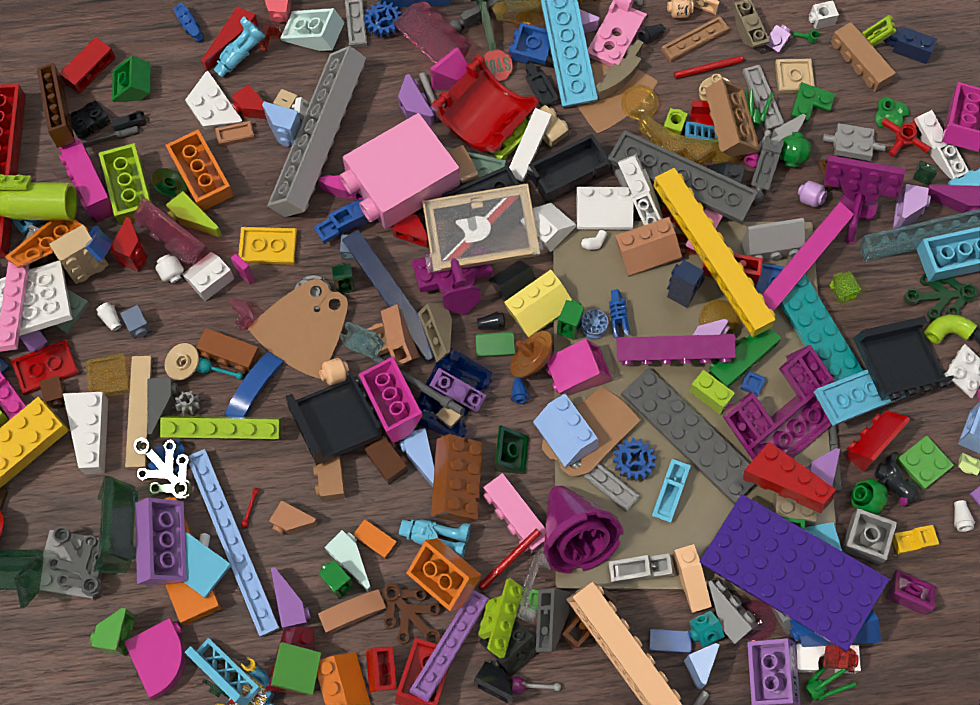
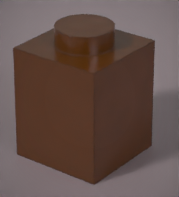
(53, 391)

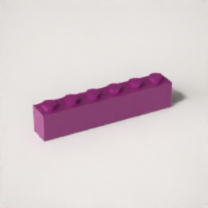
(676, 348)

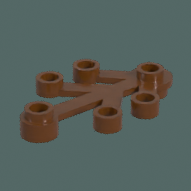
(408, 611)

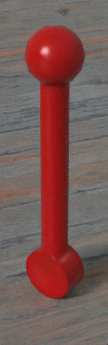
(245, 523)

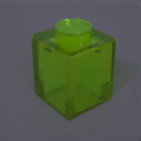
(845, 287)

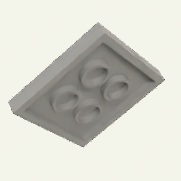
(49, 576)

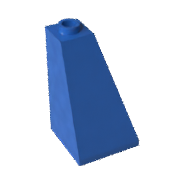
(868, 633)

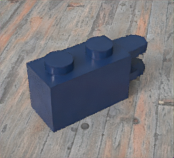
(912, 44)

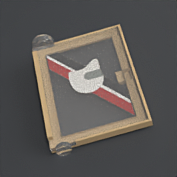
(481, 228)

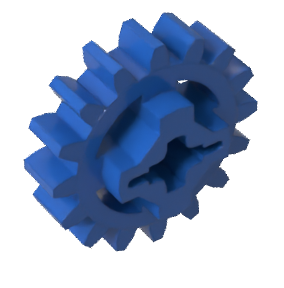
(382, 18)
(639, 465)

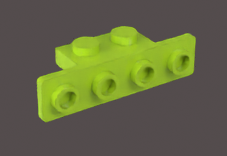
(500, 618)

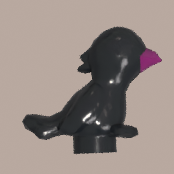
(892, 478)

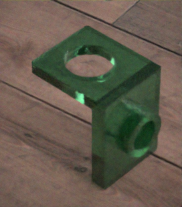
(925, 173)
(216, 690)

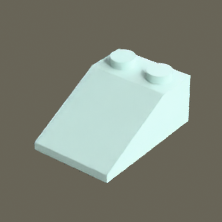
(313, 29)

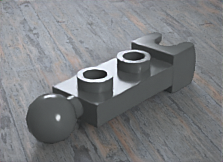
(471, 16)
(765, 168)

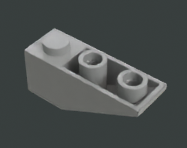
(733, 617)

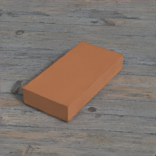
(234, 133)

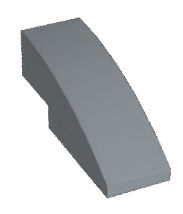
(786, 130)
(642, 568)

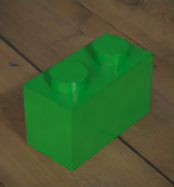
(570, 319)
(336, 579)

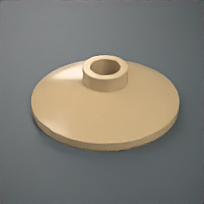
(176, 359)

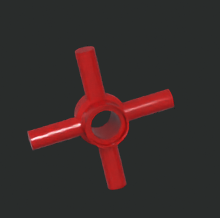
(901, 139)

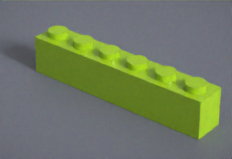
(221, 427)

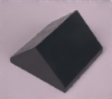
(512, 279)

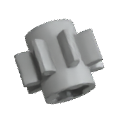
(187, 403)

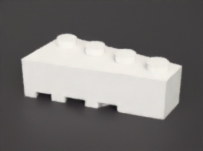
(88, 427)

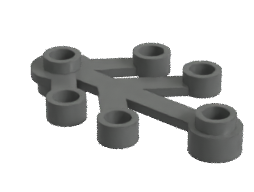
(79, 564)

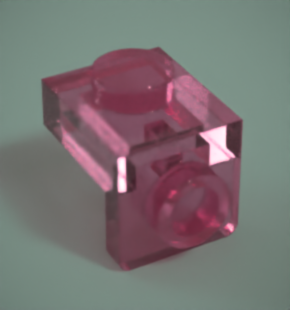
(242, 309)

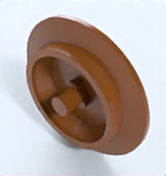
(531, 354)

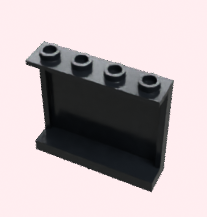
(900, 359)
(335, 419)

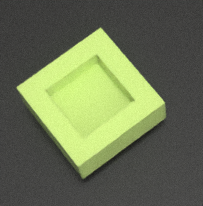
(969, 464)

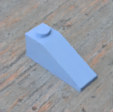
(419, 453)

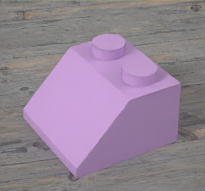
(910, 205)

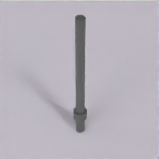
(445, 401)

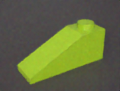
(190, 215)

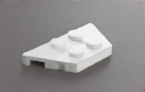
(211, 104)

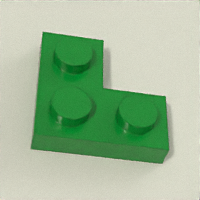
(810, 97)

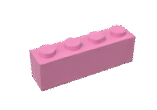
(514, 511)

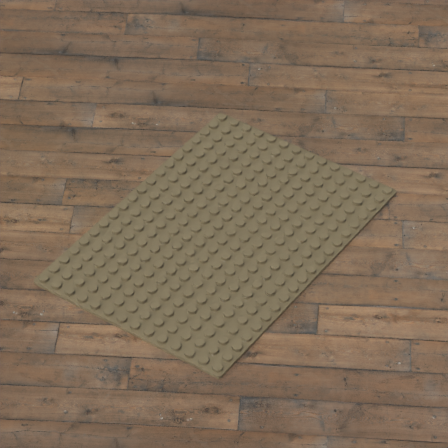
(701, 507)

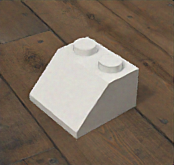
(551, 225)
(208, 276)

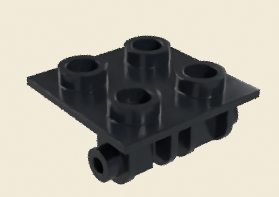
(87, 117)

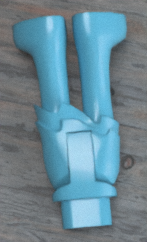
(238, 50)
(425, 530)

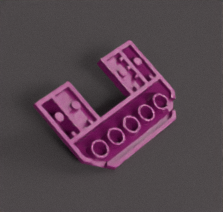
(797, 421)

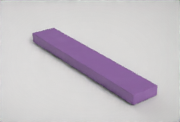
(449, 646)

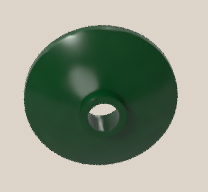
(168, 182)

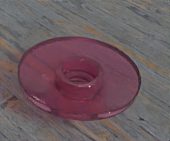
(767, 619)

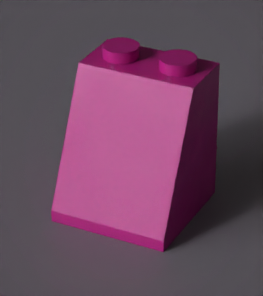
(578, 368)

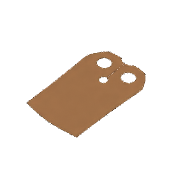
(609, 421)

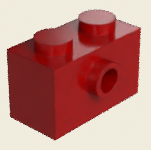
(381, 669)

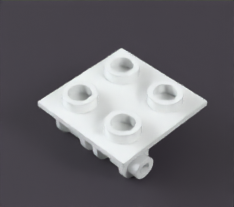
(965, 371)

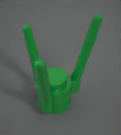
(755, 114)
(816, 689)

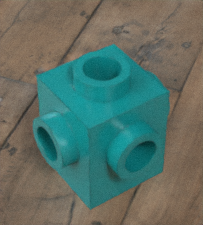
(706, 629)

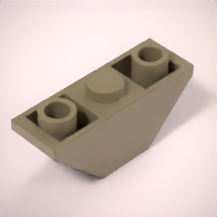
(749, 24)

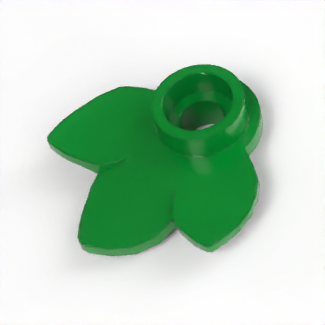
(894, 113)

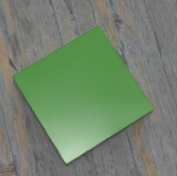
(296, 668)

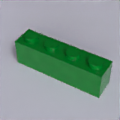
(748, 354)

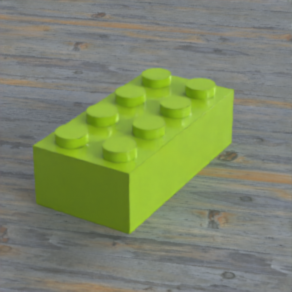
(124, 180)

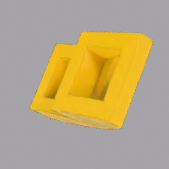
(915, 539)

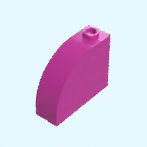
(158, 657)

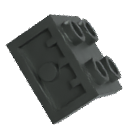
(519, 650)

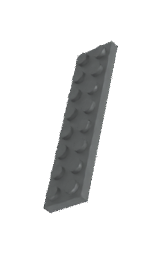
(709, 187)
(689, 434)

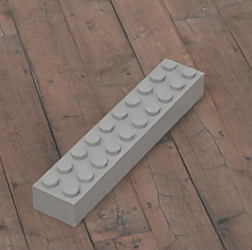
(317, 132)

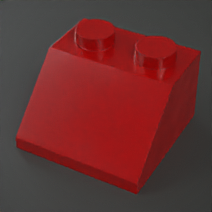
(128, 247)

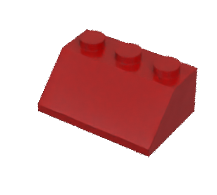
(876, 438)

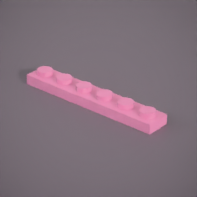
(12, 306)

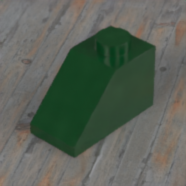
(343, 278)

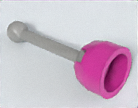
(752, 159)

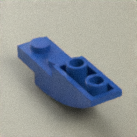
(341, 221)

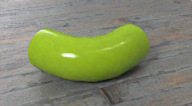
(949, 324)

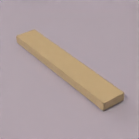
(137, 416)

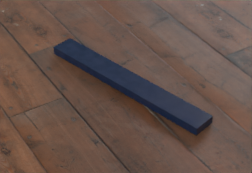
(388, 289)

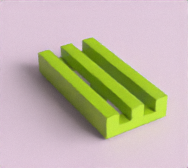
(883, 33)

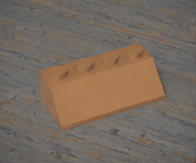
(731, 118)

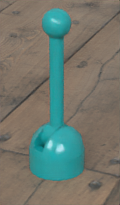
(205, 366)

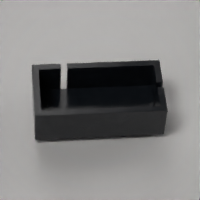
(569, 168)

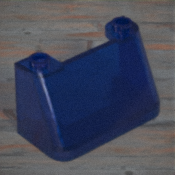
(464, 370)

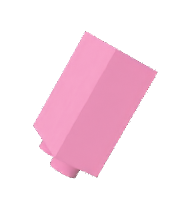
(399, 171)

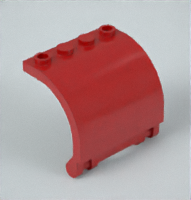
(482, 109)

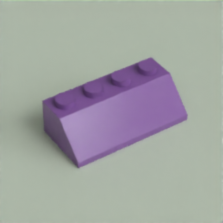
(160, 541)

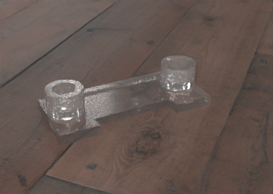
(525, 610)

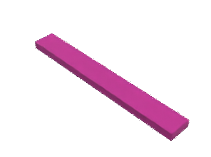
(806, 256)

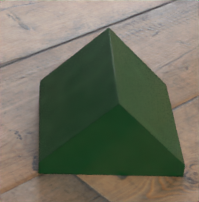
(511, 451)

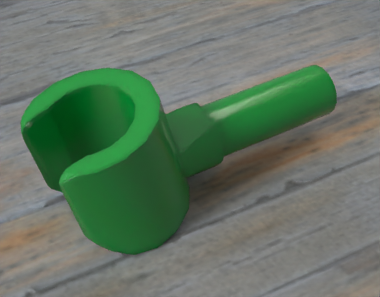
(811, 38)

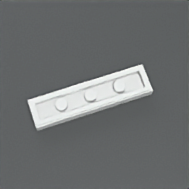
(530, 143)

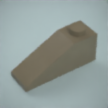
(437, 326)

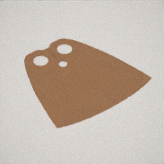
(609, 111)
(299, 333)

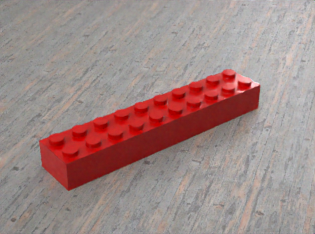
(11, 121)

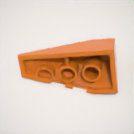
(38, 245)

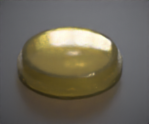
(639, 100)
(719, 310)

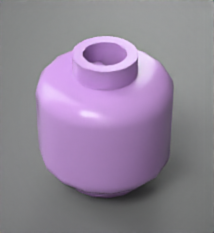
(812, 194)

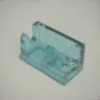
(362, 340)

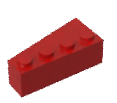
(784, 475)

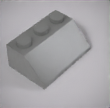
(774, 239)

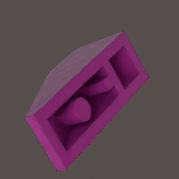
(957, 197)

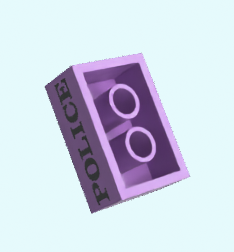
(773, 672)

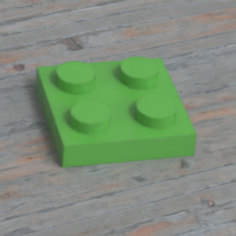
(925, 462)

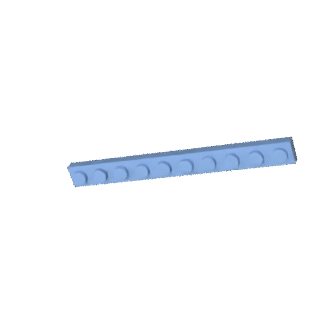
(233, 544)

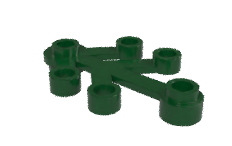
(943, 294)

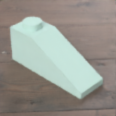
(346, 553)

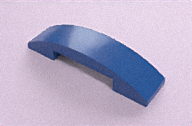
(99, 244)
(252, 385)

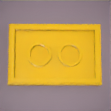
(268, 245)

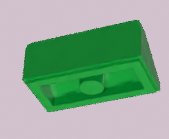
(495, 344)

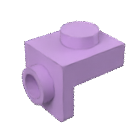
(779, 37)

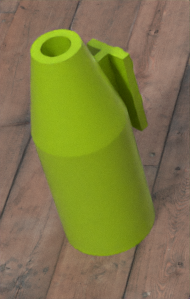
(36, 200)

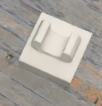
(301, 106)

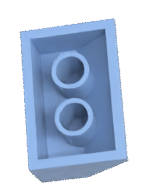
(566, 431)

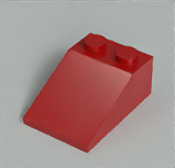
(418, 657)

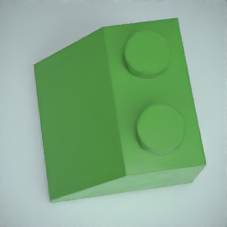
(113, 632)

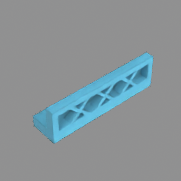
(217, 675)

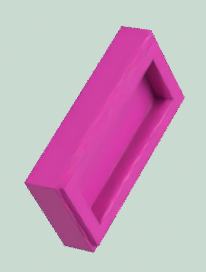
(242, 269)

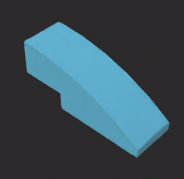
(671, 490)

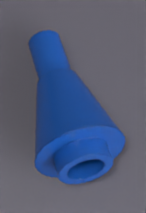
(519, 391)

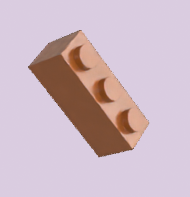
(227, 351)

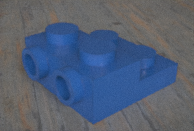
(530, 44)

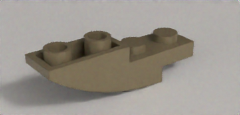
(620, 74)

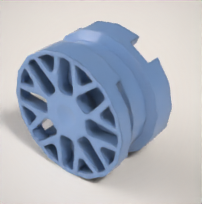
(594, 325)

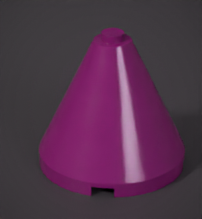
(578, 532)

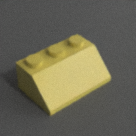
(538, 303)

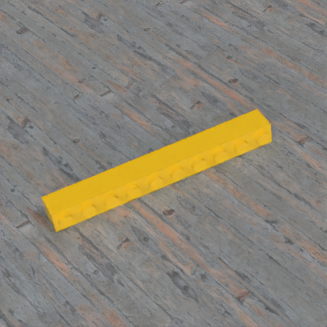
(714, 253)

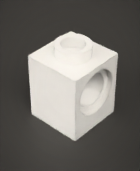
(829, 14)

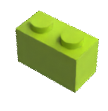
(711, 392)

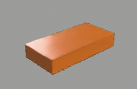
(374, 539)

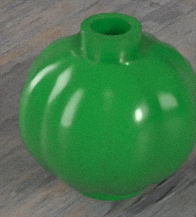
(795, 149)
(869, 496)

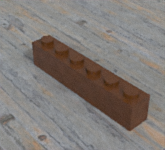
(55, 105)

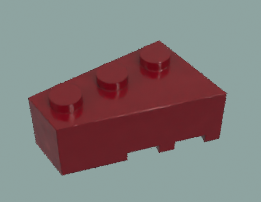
(295, 636)

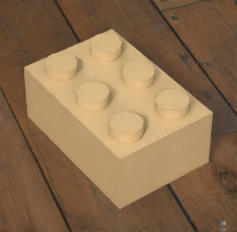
(75, 257)

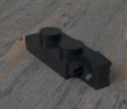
(540, 86)

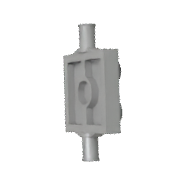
(854, 142)

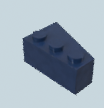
(685, 283)

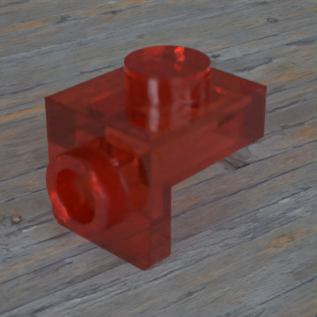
(269, 30)
(839, 659)

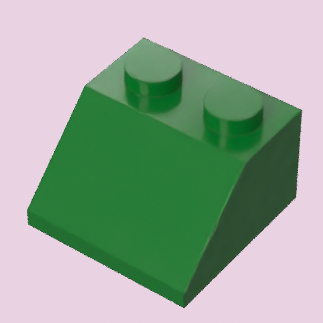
(131, 80)

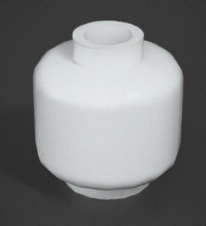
(169, 268)

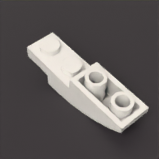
(944, 155)
(641, 189)

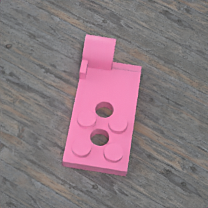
(620, 19)

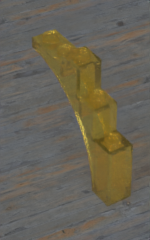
(691, 148)

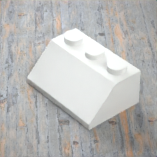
(604, 208)

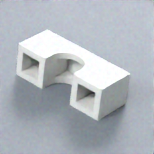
(809, 656)

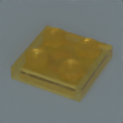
(108, 374)

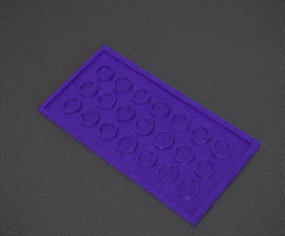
(794, 572)

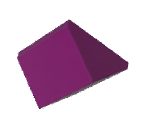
(912, 593)

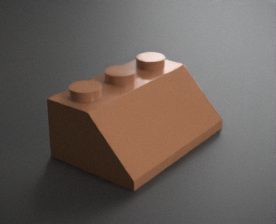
(648, 246)

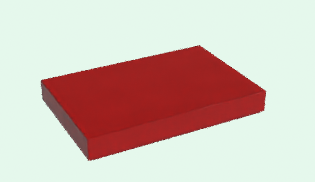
(44, 364)

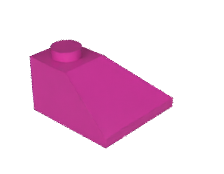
(448, 70)

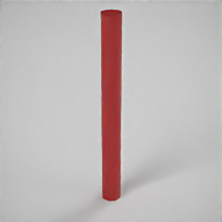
(707, 67)
(509, 559)

